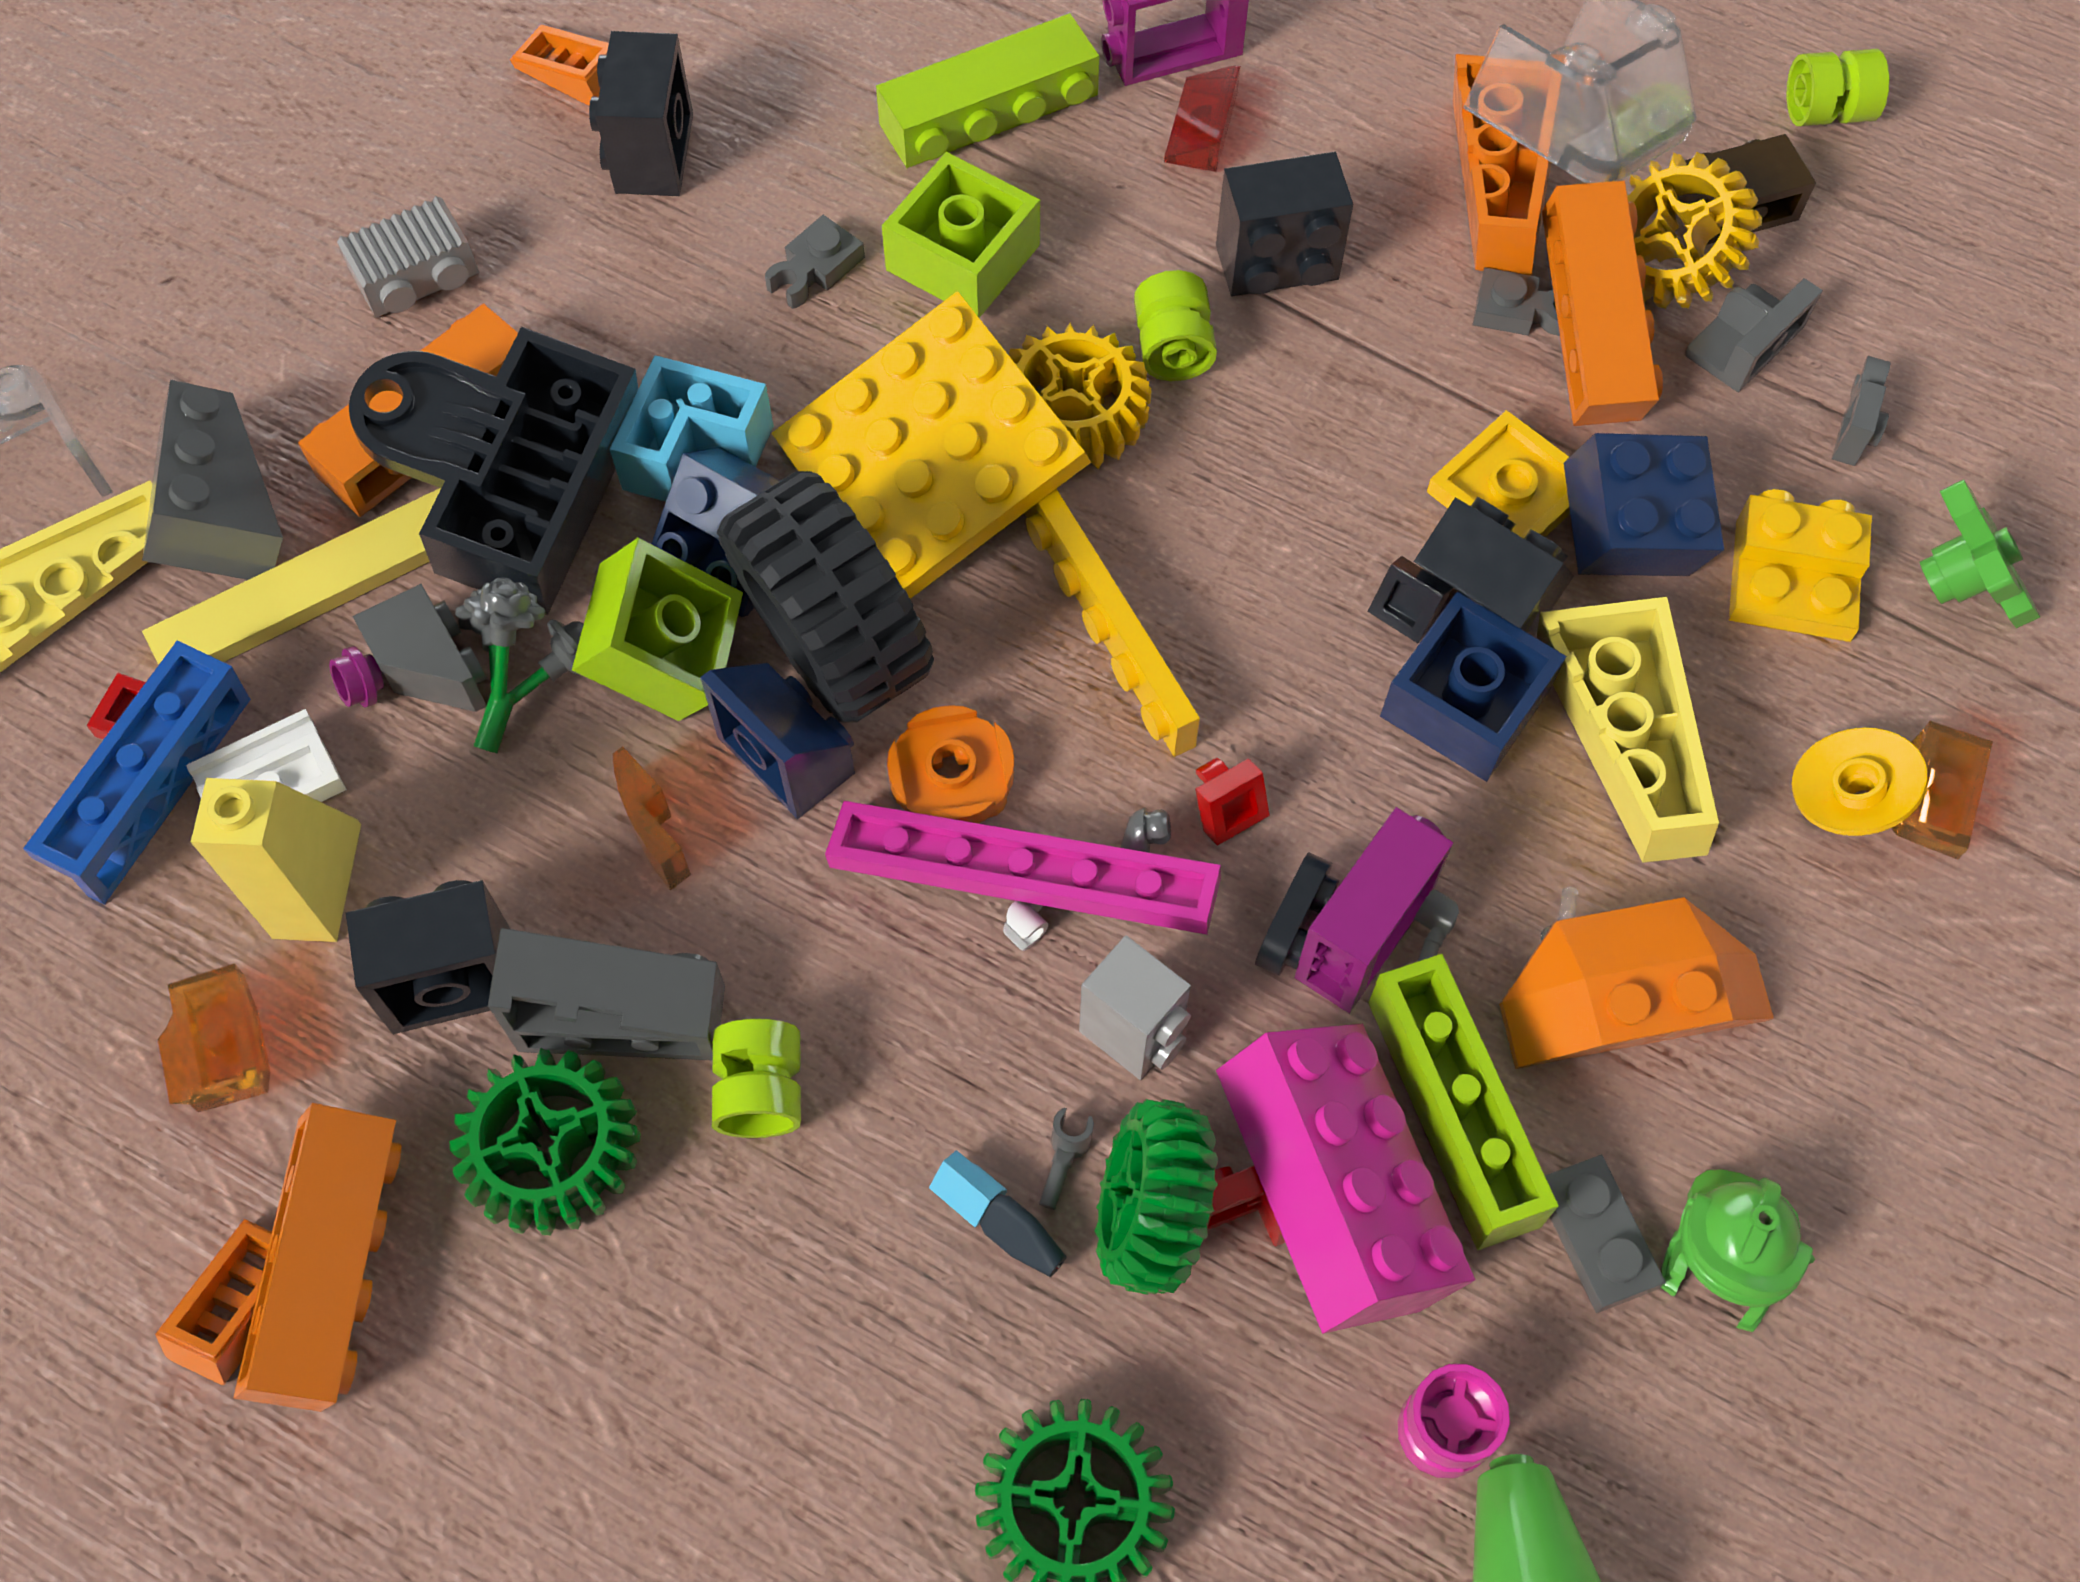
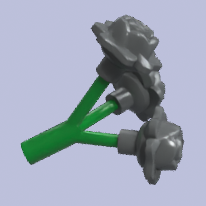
(496, 615)

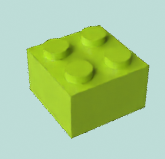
(961, 233)
(656, 629)

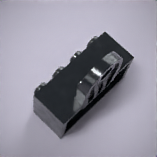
(512, 452)

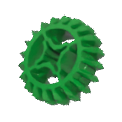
(517, 1148)
(1156, 1197)
(1040, 1495)

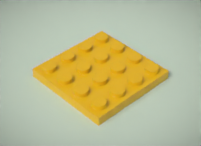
(934, 443)

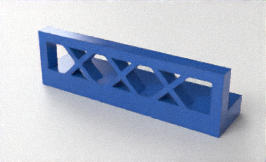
(139, 771)

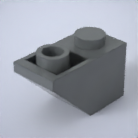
(417, 650)

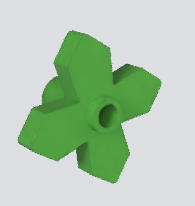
(1978, 559)

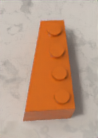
(1501, 184)

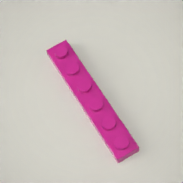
(1025, 867)

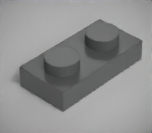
(1601, 1235)

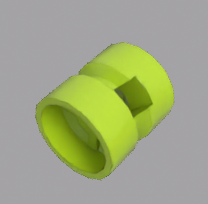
(1836, 87)
(1175, 325)
(756, 1083)

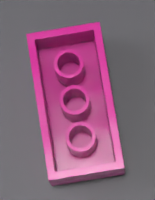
(1343, 1176)

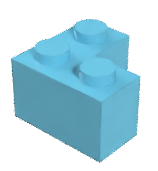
(684, 412)

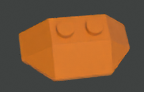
(1630, 983)

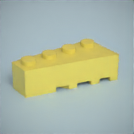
(1636, 721)

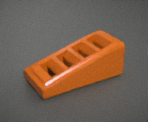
(568, 68)
(193, 1313)

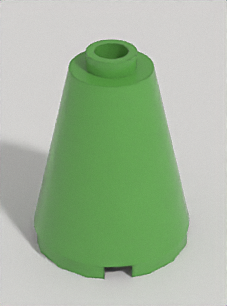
(1526, 1527)

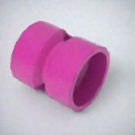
(1453, 1421)

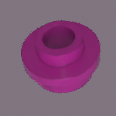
(356, 677)

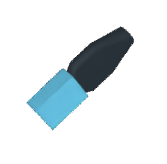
(1002, 1219)

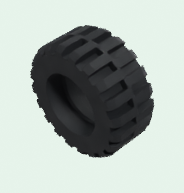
(827, 595)

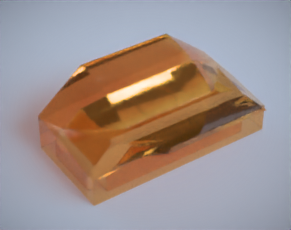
(1956, 776)
(213, 1041)

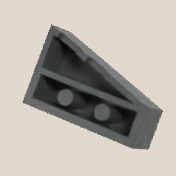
(208, 490)
(604, 998)

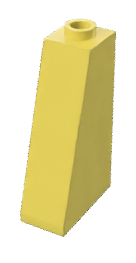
(279, 854)

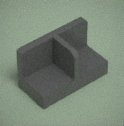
(1751, 331)

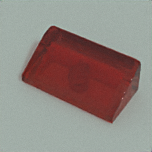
(1203, 119)

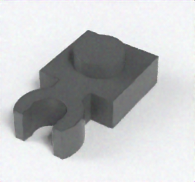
(816, 255)
(1513, 303)
(1863, 421)

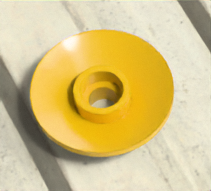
(1854, 762)

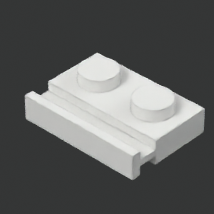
(281, 753)

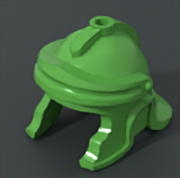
(1731, 1247)

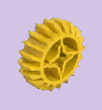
(1703, 220)
(1077, 376)

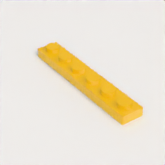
(1112, 621)

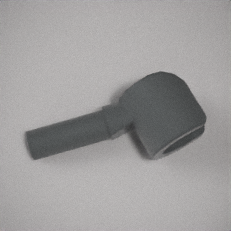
(1438, 915)
(1066, 1150)

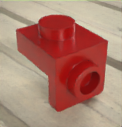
(1241, 1195)

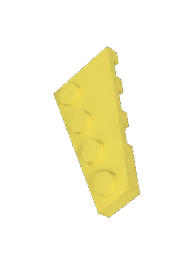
(68, 568)

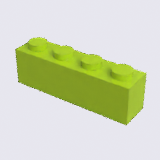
(988, 90)
(1461, 1102)

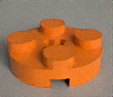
(973, 741)

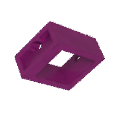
(1173, 45)
(1372, 909)

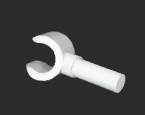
(1024, 924)

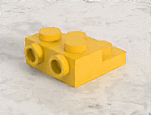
(1799, 565)

